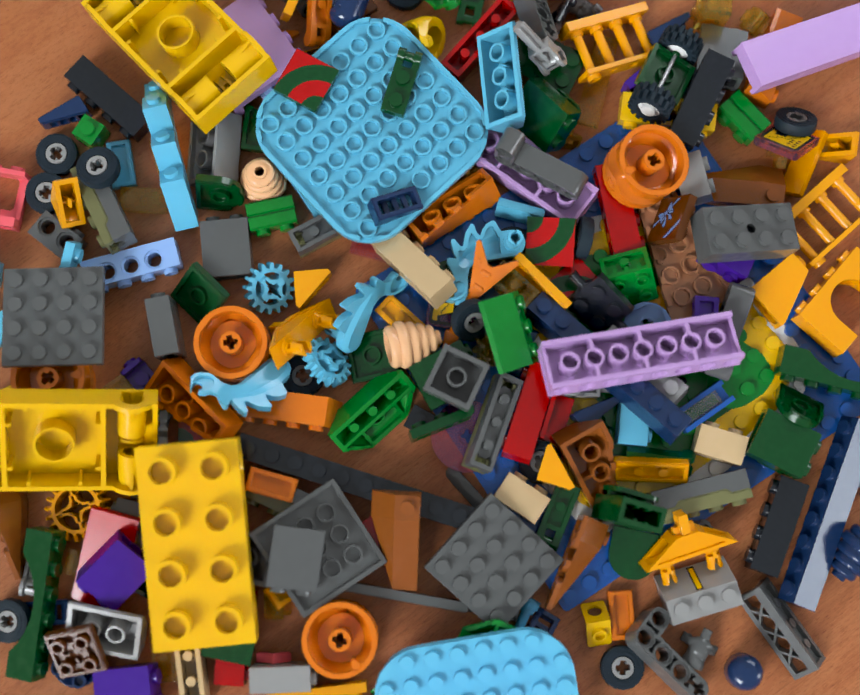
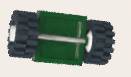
(665, 74)

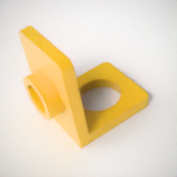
(597, 627)

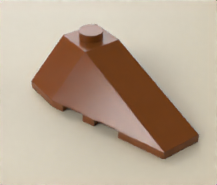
(748, 186)
(589, 456)
(397, 526)
(13, 528)
(582, 547)

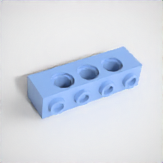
(169, 266)

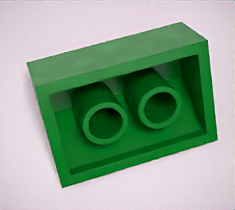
(509, 331)

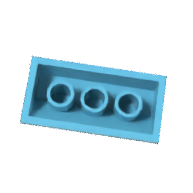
(501, 78)

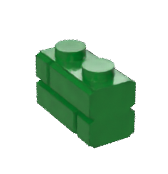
(742, 118)
(272, 215)

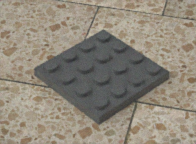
(53, 317)
(347, 548)
(493, 562)

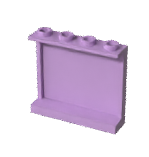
(254, 19)

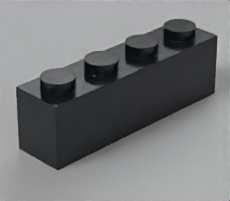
(108, 97)
(701, 97)
(776, 525)

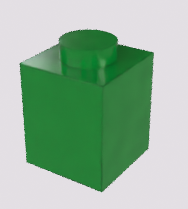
(91, 132)

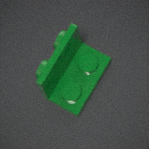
(631, 274)

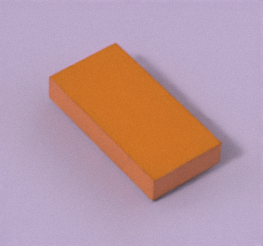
(271, 484)
(620, 612)

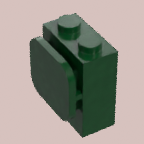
(548, 115)
(421, 370)
(782, 444)
(629, 509)

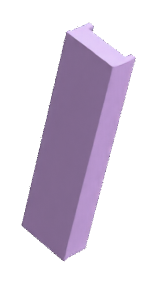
(801, 49)
(532, 191)
(639, 353)

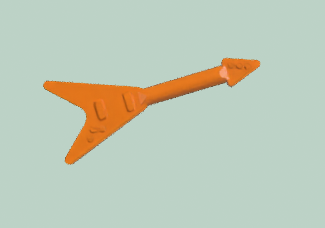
(482, 280)

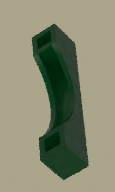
(801, 365)
(44, 554)

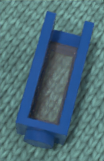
(706, 404)

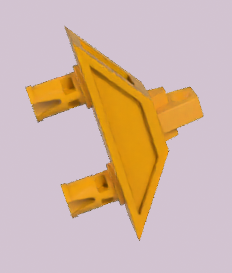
(298, 330)
(684, 542)

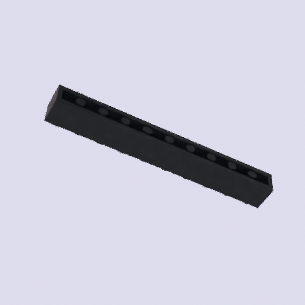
(347, 478)

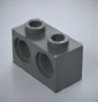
(56, 239)

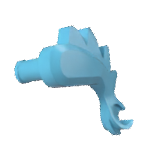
(497, 246)
(358, 309)
(253, 391)

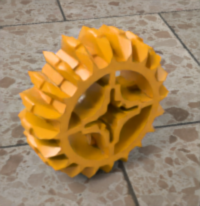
(75, 499)

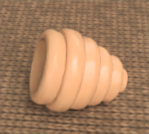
(262, 187)
(409, 343)

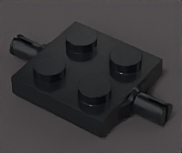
(599, 302)

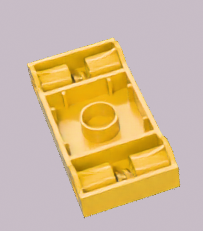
(188, 51)
(74, 438)
(196, 544)

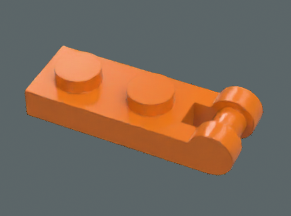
(318, 18)

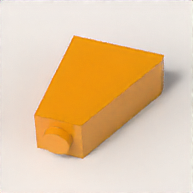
(779, 289)

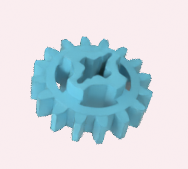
(259, 289)
(327, 362)

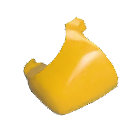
(429, 32)

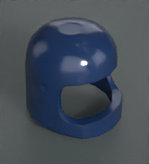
(347, 11)
(743, 671)

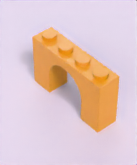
(816, 314)

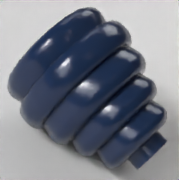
(847, 556)

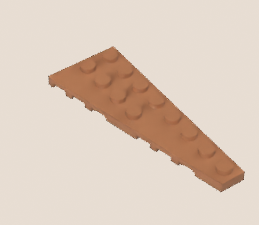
(678, 271)

